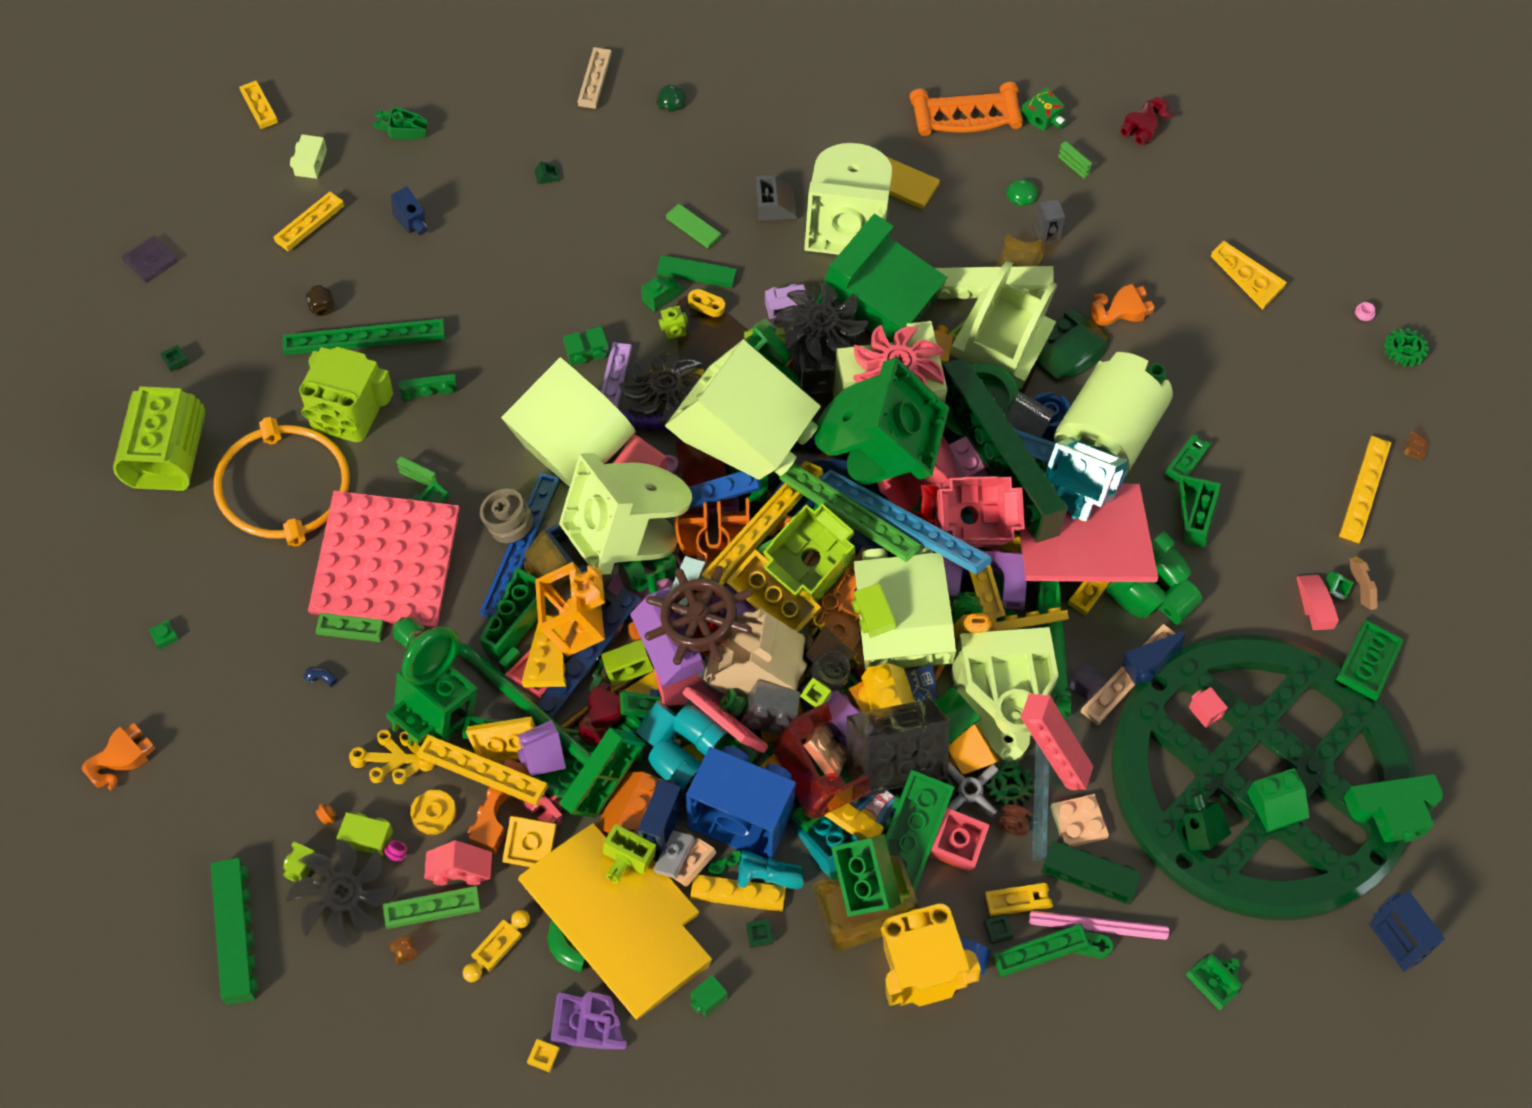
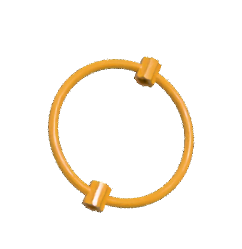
(270, 432)

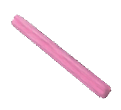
(1099, 925)

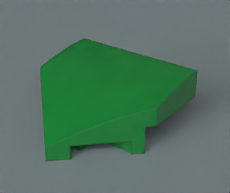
(1216, 979)

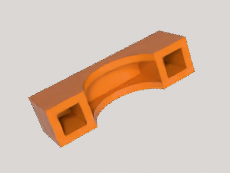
(487, 831)

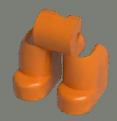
(693, 532)

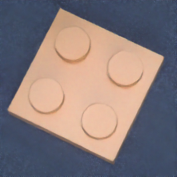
(1079, 821)

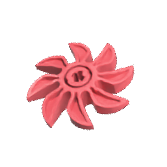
(914, 357)

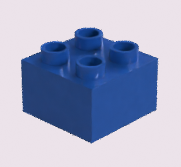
(740, 802)

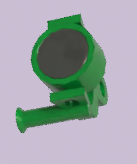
(635, 578)

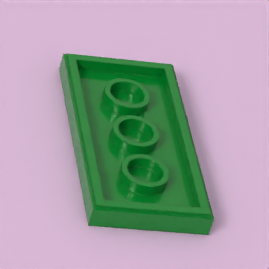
(1370, 660)

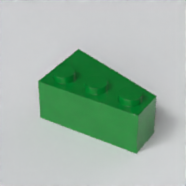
(1198, 508)

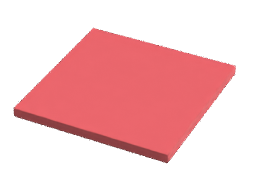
(1104, 549)

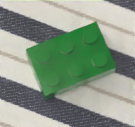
(866, 875)

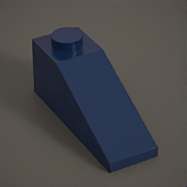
(1148, 660)

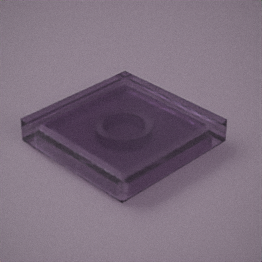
(149, 259)

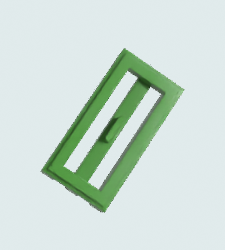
(1075, 159)
(416, 471)

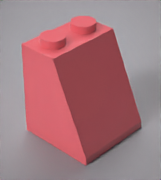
(641, 452)

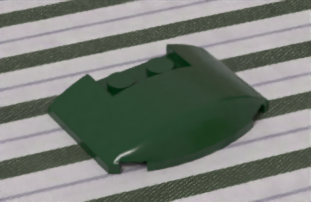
(1072, 346)

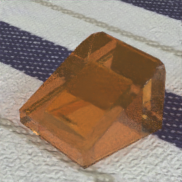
(1415, 446)

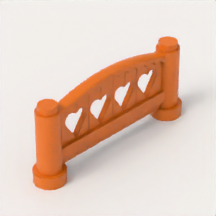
(1005, 102)

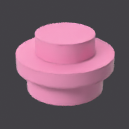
(1365, 311)

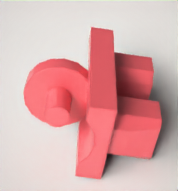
(549, 805)

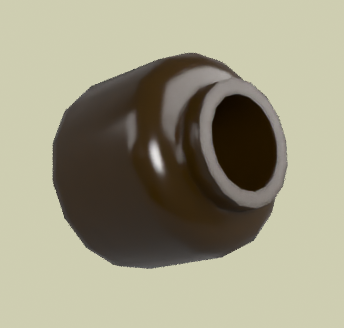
(320, 300)

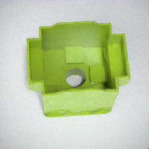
(343, 393)
(807, 532)

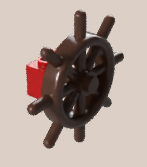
(704, 628)

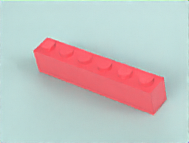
(1057, 741)

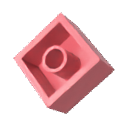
(959, 840)

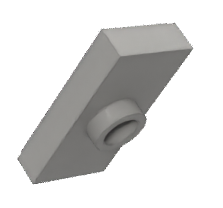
(674, 854)

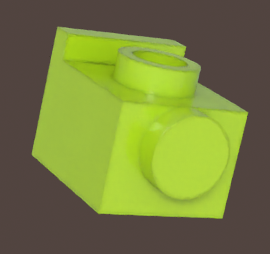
(816, 693)
(293, 869)

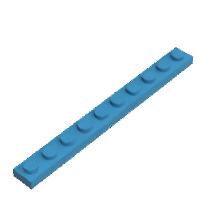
(911, 525)

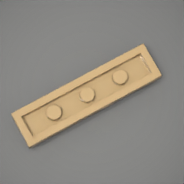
(594, 78)

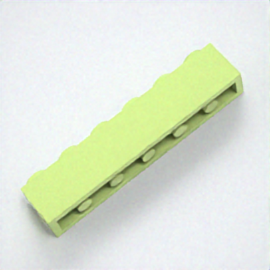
(970, 281)

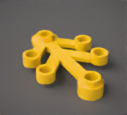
(394, 759)

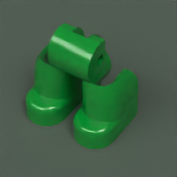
(771, 347)
(1144, 597)

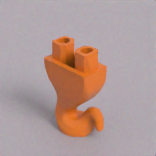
(1125, 305)
(118, 755)

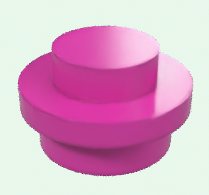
(396, 850)

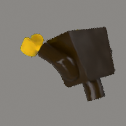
(821, 640)

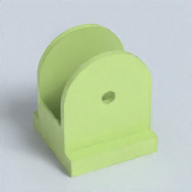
(845, 199)
(1006, 328)
(617, 517)

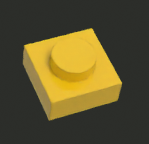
(543, 1055)

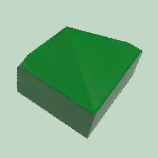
(1338, 585)

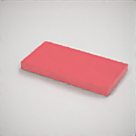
(725, 720)

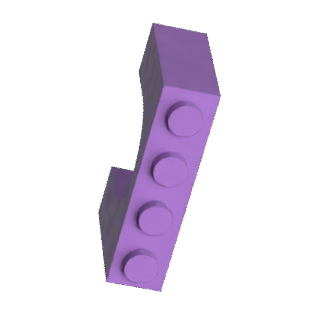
(1006, 565)

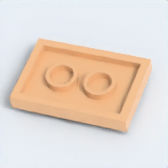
(825, 750)

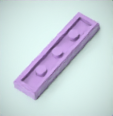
(616, 372)

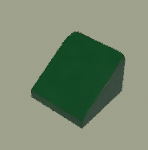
(547, 173)

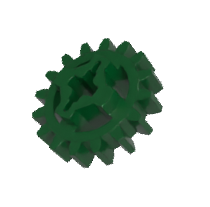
(1015, 792)

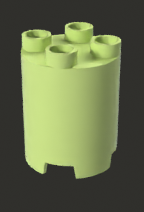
(1117, 407)

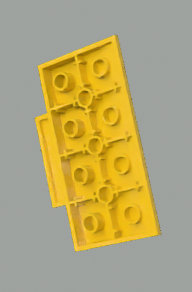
(622, 929)

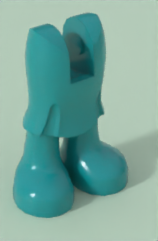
(771, 871)

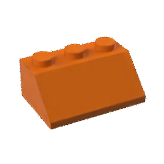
(628, 802)

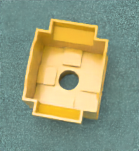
(926, 957)

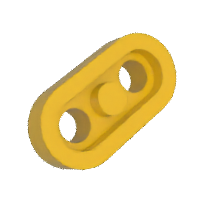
(707, 302)

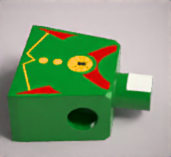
(1044, 110)

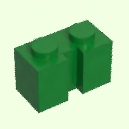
(586, 346)

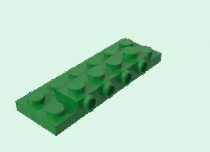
(917, 821)

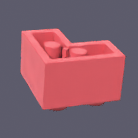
(457, 862)

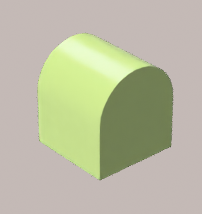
(566, 418)

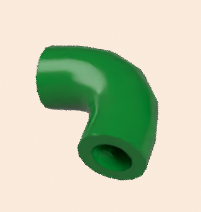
(564, 950)

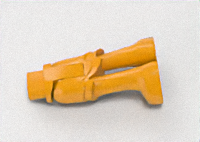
(973, 624)

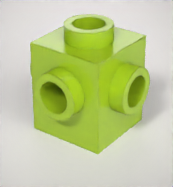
(673, 322)

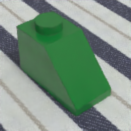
(660, 292)

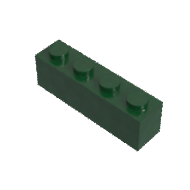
(1091, 872)

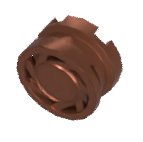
(1014, 820)

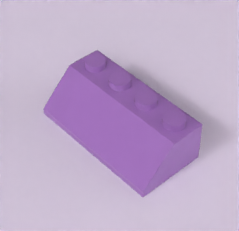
(661, 649)

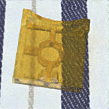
(1021, 253)

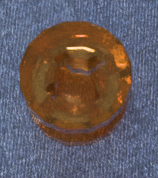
(403, 950)

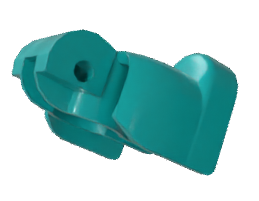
(666, 756)

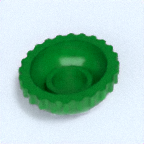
(1022, 192)

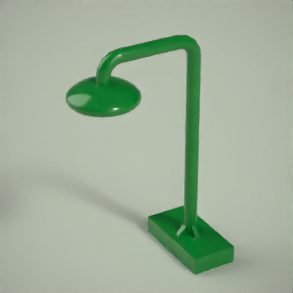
(433, 654)

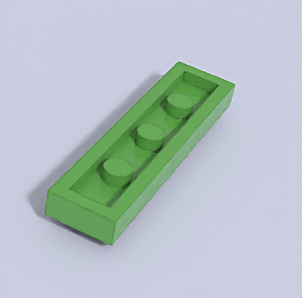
(431, 907)

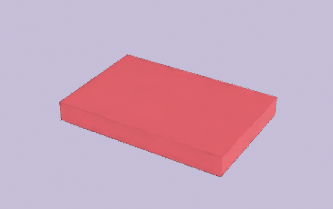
(672, 694)

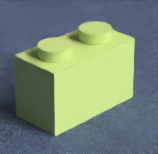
(308, 156)

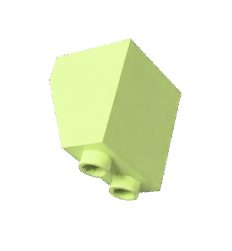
(746, 414)
(918, 604)

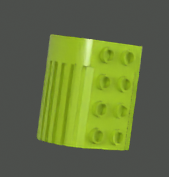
(159, 439)

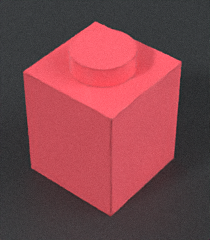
(1207, 706)

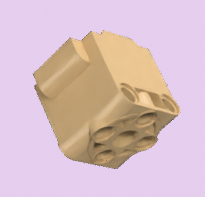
(766, 654)

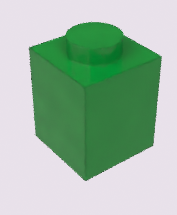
(708, 996)

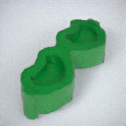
(729, 860)

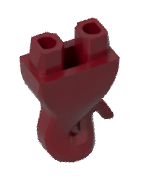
(1144, 123)
(603, 712)

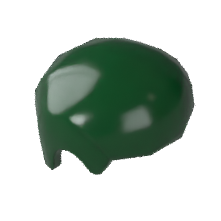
(671, 98)

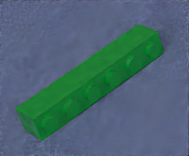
(233, 931)

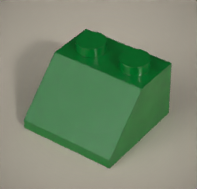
(1279, 800)

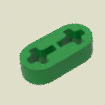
(1094, 951)

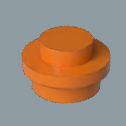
(326, 813)

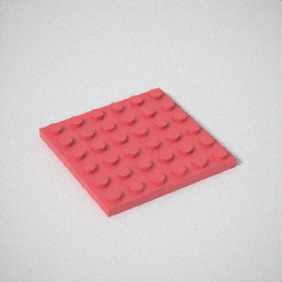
(384, 558)

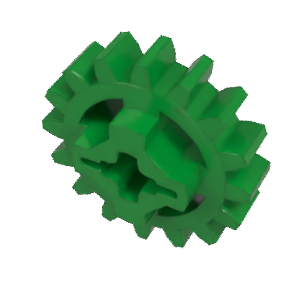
(1406, 347)

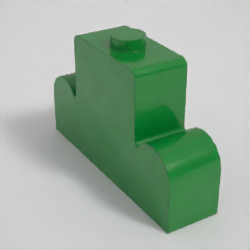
(1397, 806)

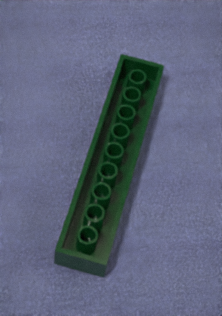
(1002, 448)

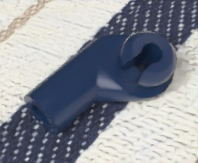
(320, 672)

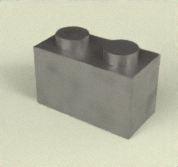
(1049, 221)

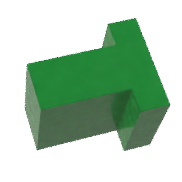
(886, 278)

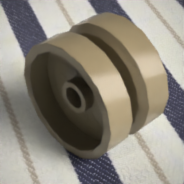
(506, 515)

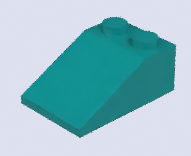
(819, 843)

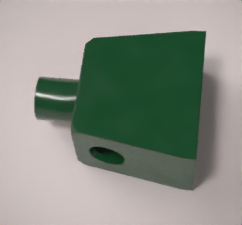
(1205, 823)

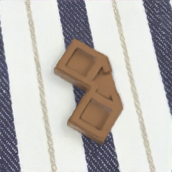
(1368, 589)

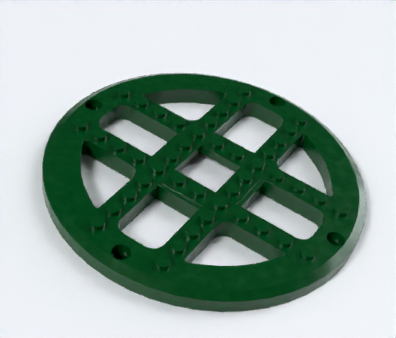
(1218, 879)

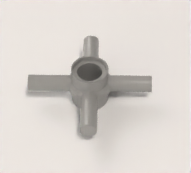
(977, 783)

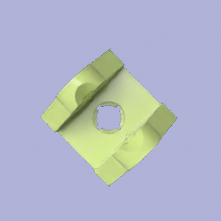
(995, 677)

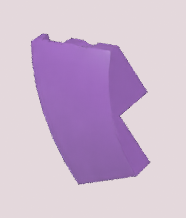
(586, 1022)

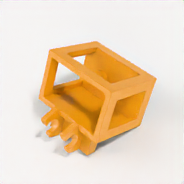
(579, 616)

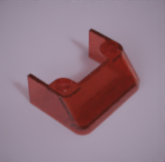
(815, 793)

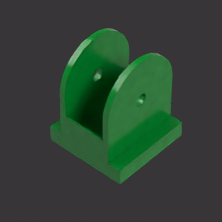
(891, 428)

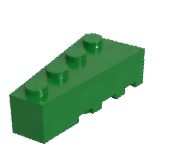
(513, 616)

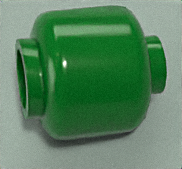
(404, 628)

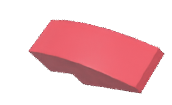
(1317, 602)

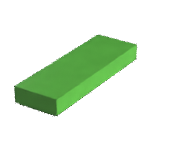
(693, 226)
(350, 627)

